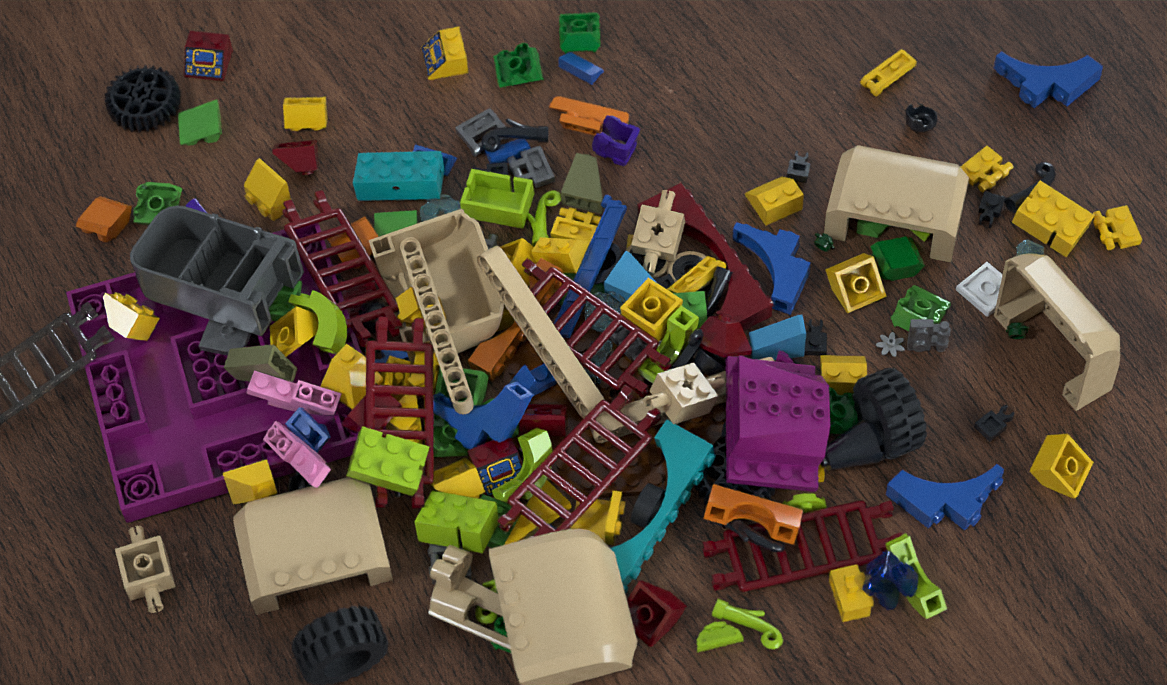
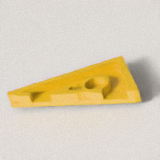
(524, 528)

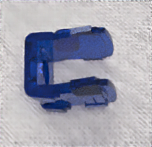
(889, 577)

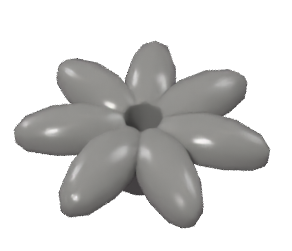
(890, 344)

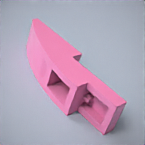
(292, 395)
(297, 453)

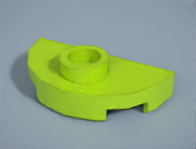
(807, 502)
(718, 635)

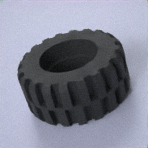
(893, 409)
(339, 645)

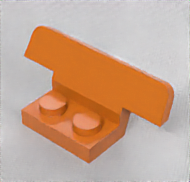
(584, 116)

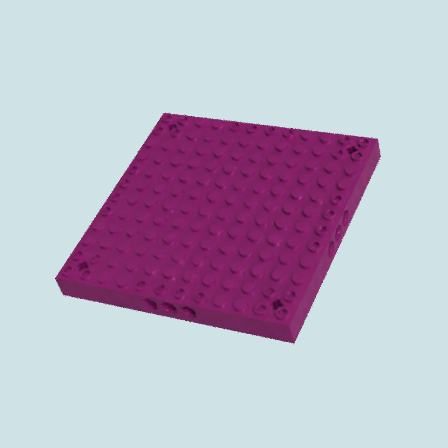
(175, 411)

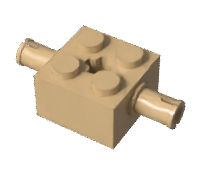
(666, 242)
(684, 393)
(145, 568)

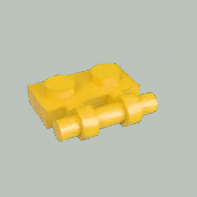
(983, 163)
(1122, 225)
(570, 229)

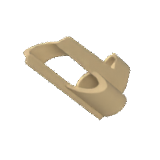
(456, 594)

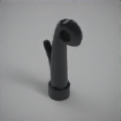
(517, 131)
(1015, 200)
(721, 277)
(693, 344)
(749, 534)

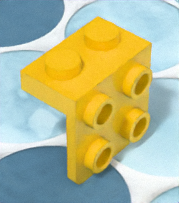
(603, 518)

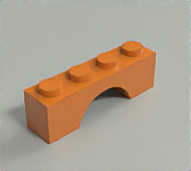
(779, 519)

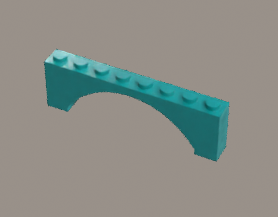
(686, 461)

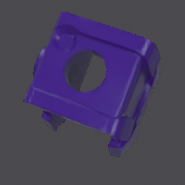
(615, 129)

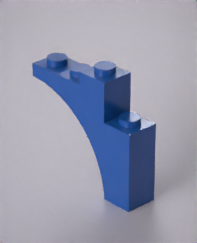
(1039, 82)
(778, 254)
(495, 419)
(933, 500)

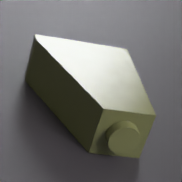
(583, 185)
(264, 359)

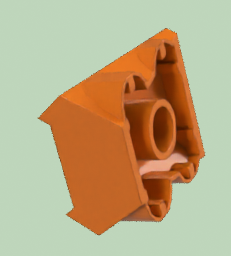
(105, 218)
(364, 231)

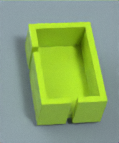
(492, 200)
(387, 461)
(448, 512)

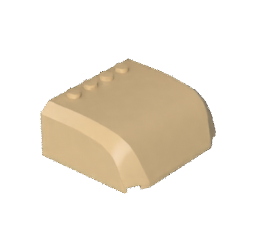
(898, 193)
(450, 251)
(1036, 285)
(310, 540)
(563, 607)

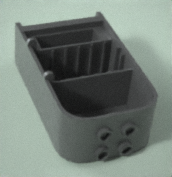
(214, 267)

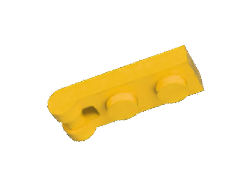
(888, 72)
(697, 276)

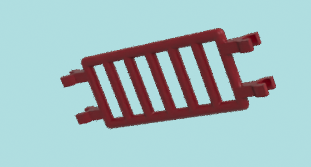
(317, 275)
(649, 351)
(427, 391)
(518, 508)
(728, 545)

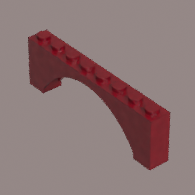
(744, 296)

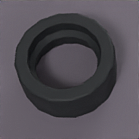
(647, 505)

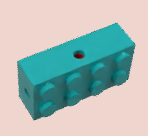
(399, 175)

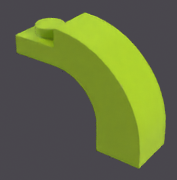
(332, 324)
(678, 331)
(535, 449)
(928, 597)

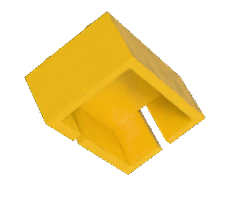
(1051, 212)

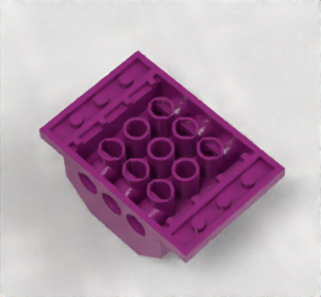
(775, 423)

